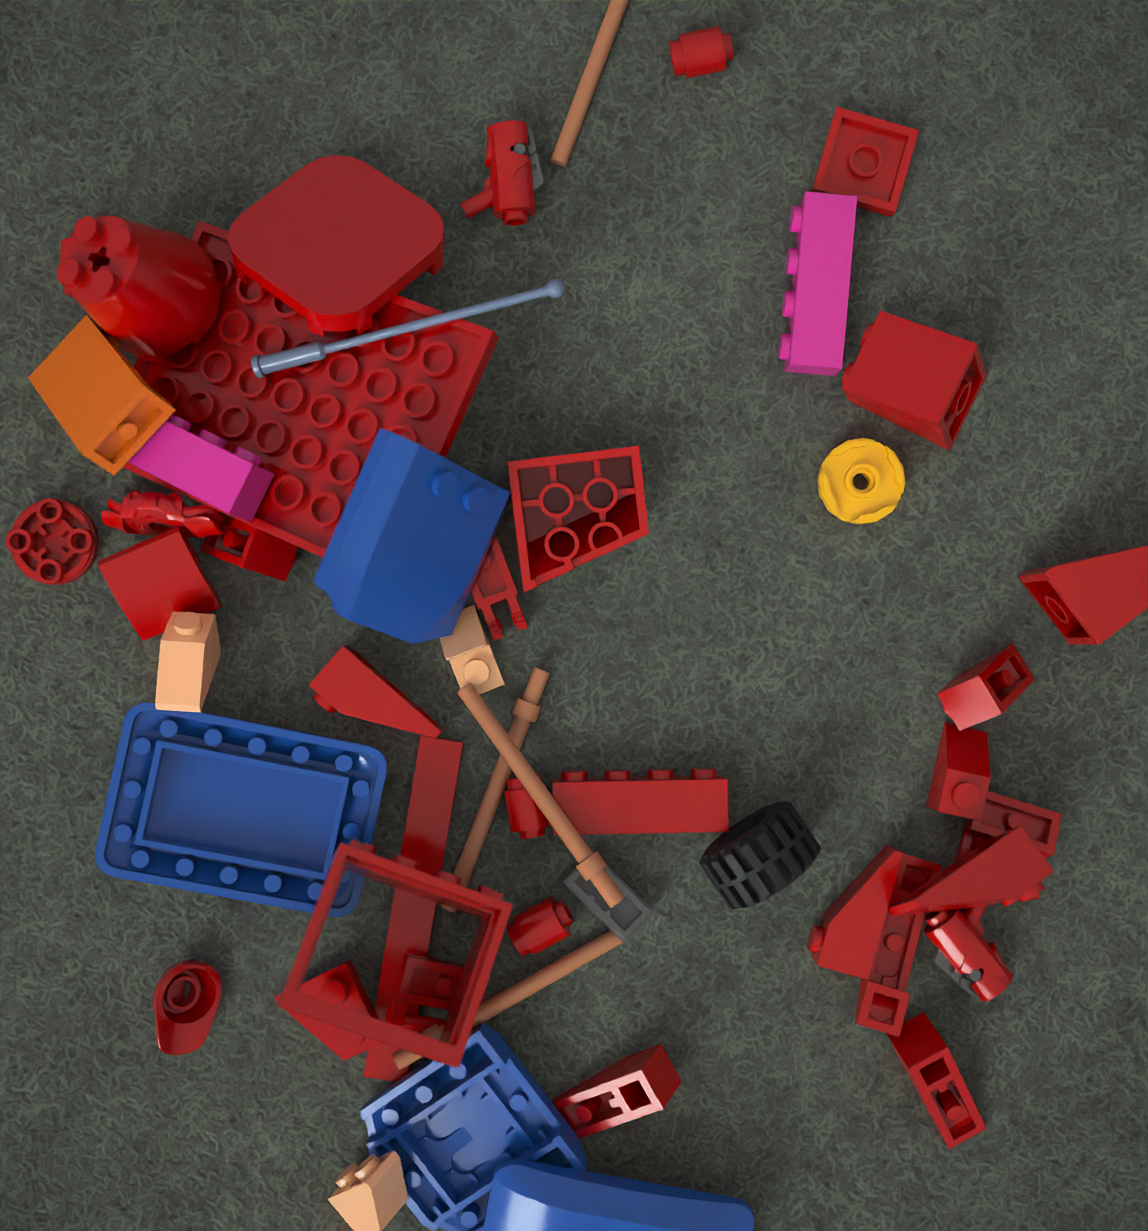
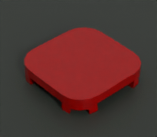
(337, 242)

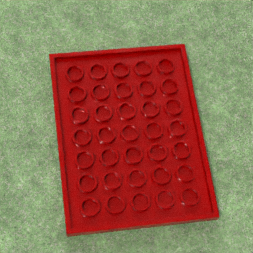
(320, 416)

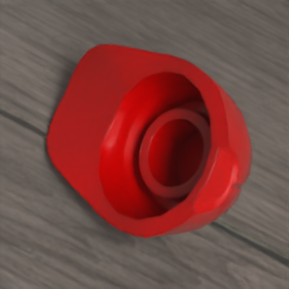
(186, 1021)

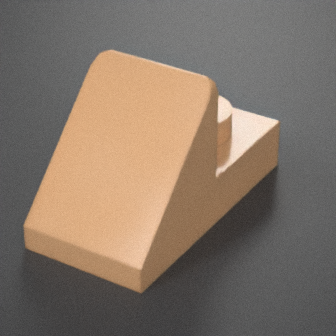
(471, 653)

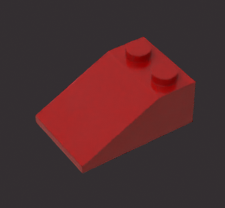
(993, 872)

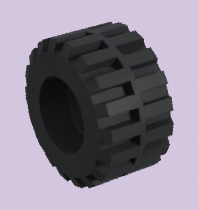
(760, 855)

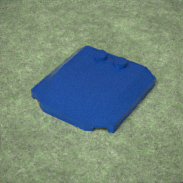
(410, 541)
(470, 1118)

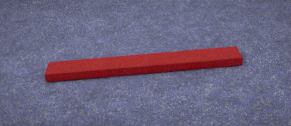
(412, 915)

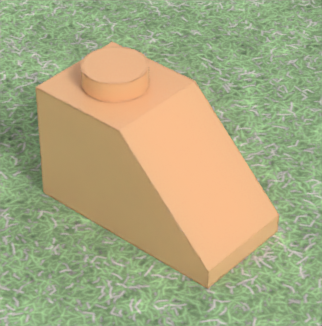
(187, 661)

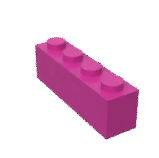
(819, 283)
(204, 467)

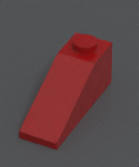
(362, 692)
(855, 921)
(937, 1080)
(620, 1092)

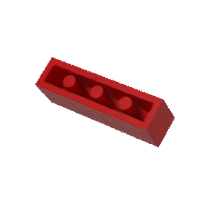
(644, 803)

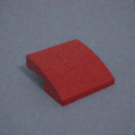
(157, 580)
(1008, 813)

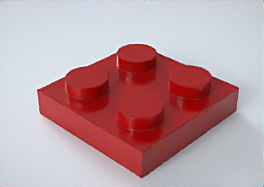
(865, 160)

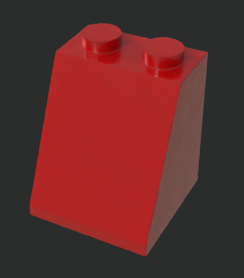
(915, 377)
(1092, 594)

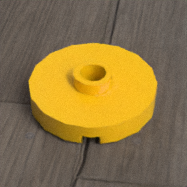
(877, 465)

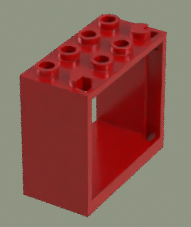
(437, 887)

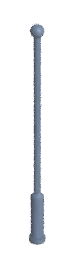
(317, 351)

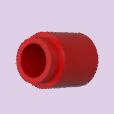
(700, 52)
(523, 812)
(540, 926)

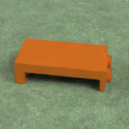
(99, 396)

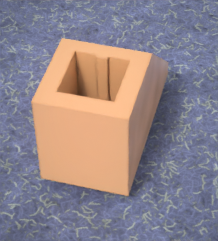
(370, 1192)

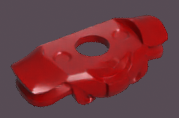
(143, 510)

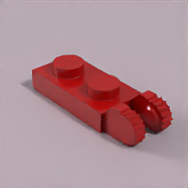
(495, 585)

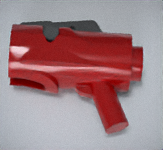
(513, 174)
(966, 954)

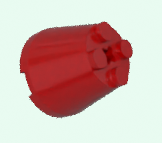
(141, 284)

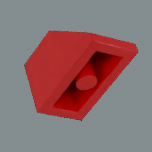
(251, 549)
(986, 688)
(961, 773)

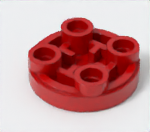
(53, 541)

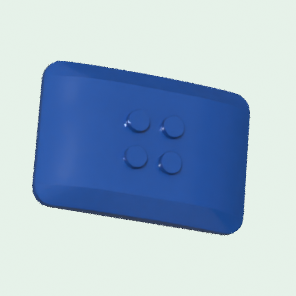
(237, 807)
(567, 1199)

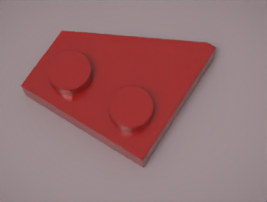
(343, 988)

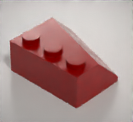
(575, 509)

